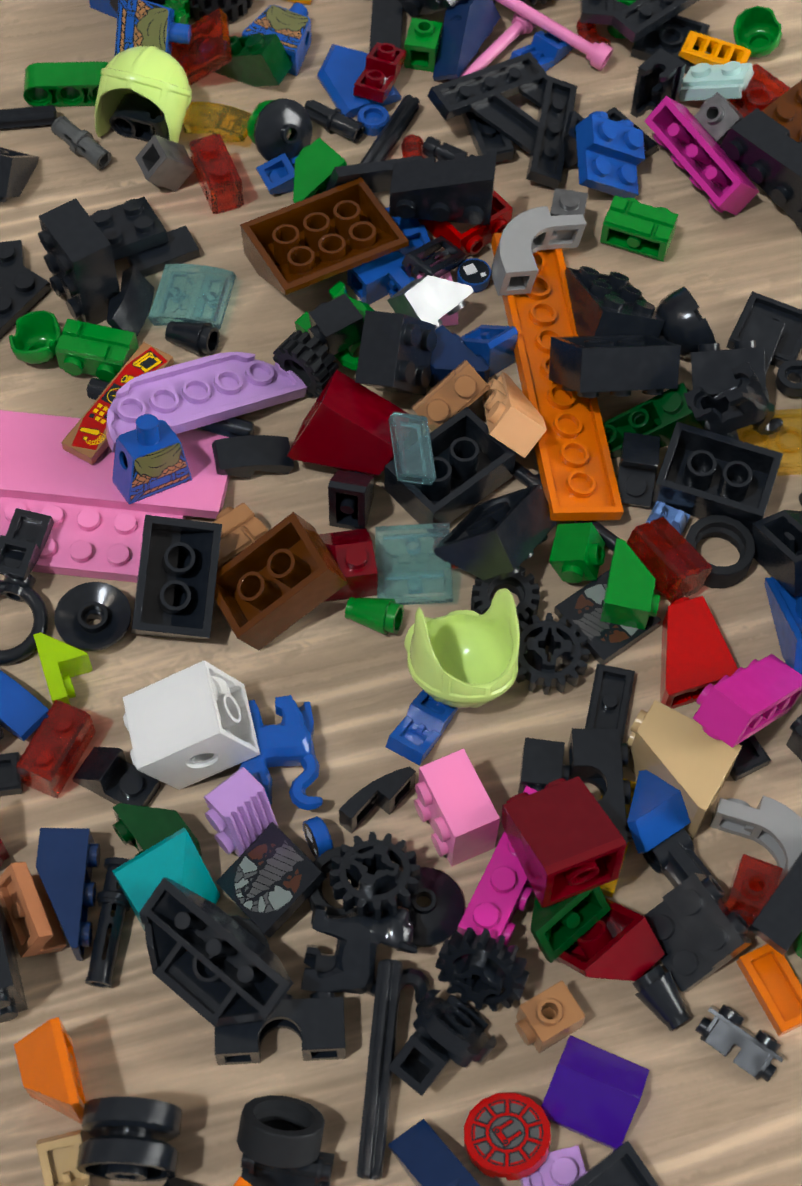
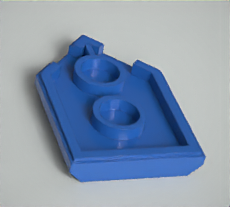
(338, 77)

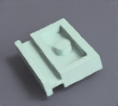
(706, 80)

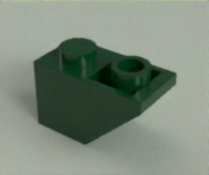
(148, 825)

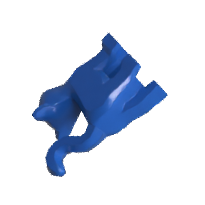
(286, 745)

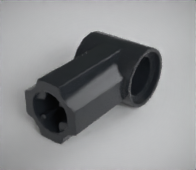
(676, 858)

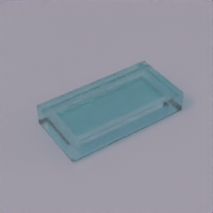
(412, 448)

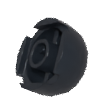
(684, 322)

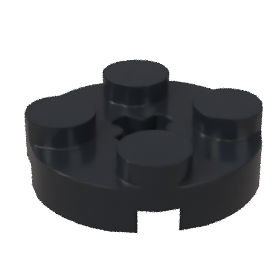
(454, 1027)

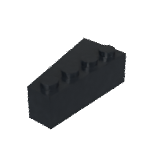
(769, 159)

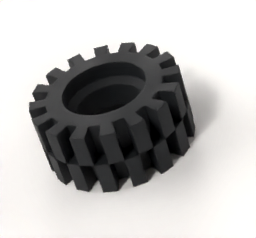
(307, 361)
(518, 584)

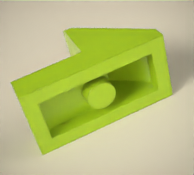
(60, 664)

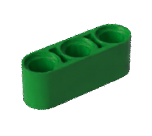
(62, 83)

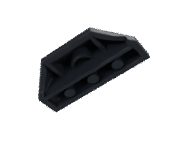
(210, 958)

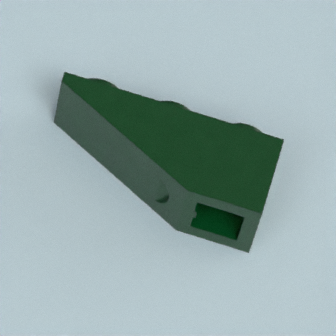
(257, 60)
(651, 418)

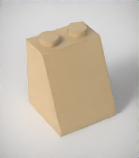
(682, 756)

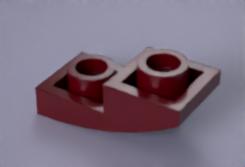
(380, 72)

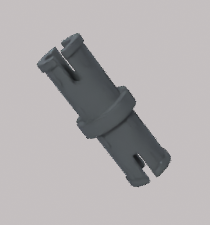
(81, 142)

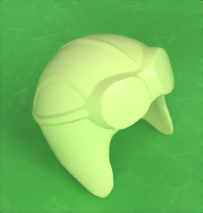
(150, 75)
(466, 655)

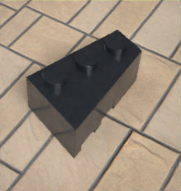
(444, 190)

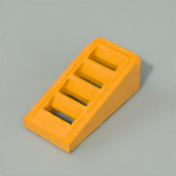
(719, 50)

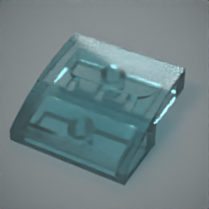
(192, 294)
(409, 566)

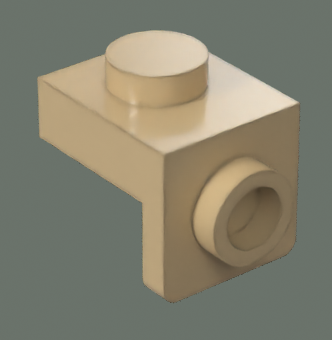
(59, 1160)

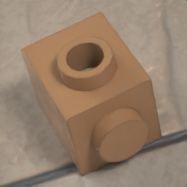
(549, 1017)

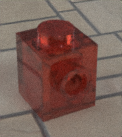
(751, 886)

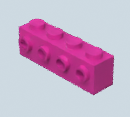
(701, 156)
(748, 700)
(498, 893)

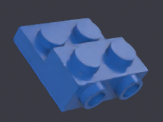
(609, 154)

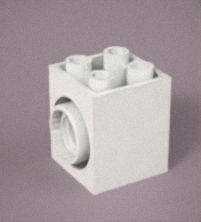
(190, 726)

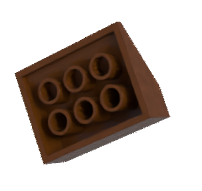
(320, 237)

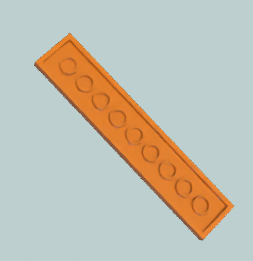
(574, 449)

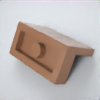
(29, 912)

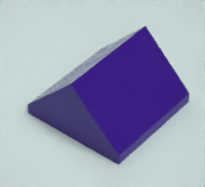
(594, 1093)

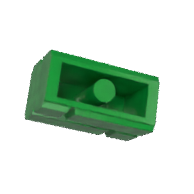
(639, 227)
(94, 349)

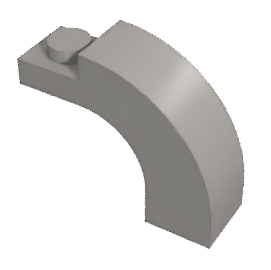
(527, 233)
(769, 825)

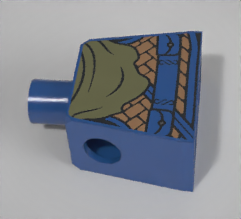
(148, 25)
(291, 27)
(148, 460)

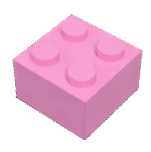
(456, 808)

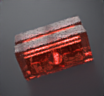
(216, 173)
(669, 558)
(56, 749)

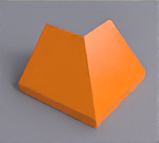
(51, 1069)

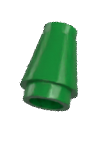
(376, 613)

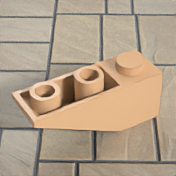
(512, 416)

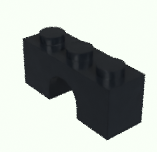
(599, 759)
(314, 1019)

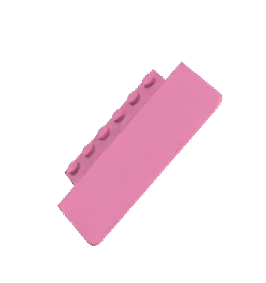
(93, 523)

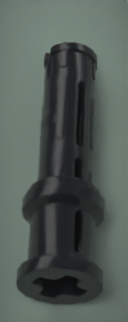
(109, 899)

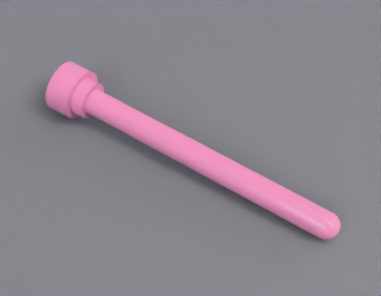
(519, 26)
(596, 53)

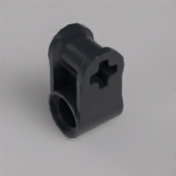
(138, 119)

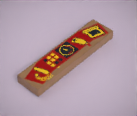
(88, 436)

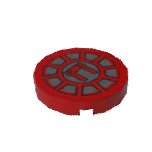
(507, 1136)

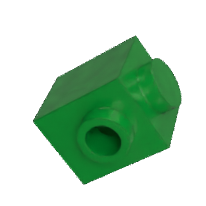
(422, 44)
(577, 552)

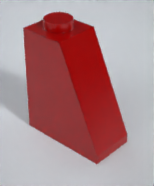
(691, 652)

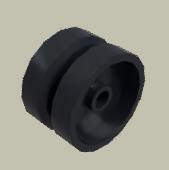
(129, 1139)

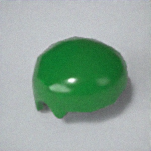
(757, 31)
(36, 337)

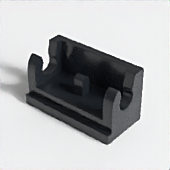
(657, 78)

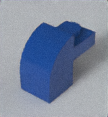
(379, 277)

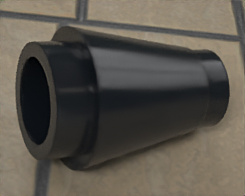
(193, 336)
(662, 997)

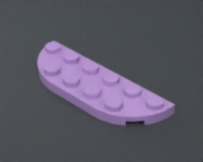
(201, 393)

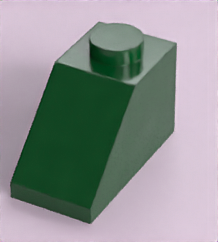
(566, 921)

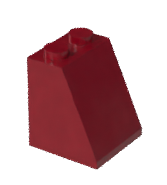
(346, 428)
(563, 840)

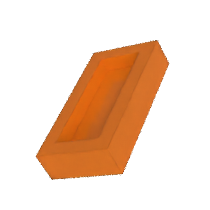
(774, 987)

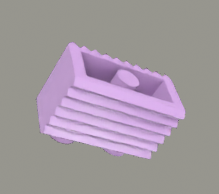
(238, 811)

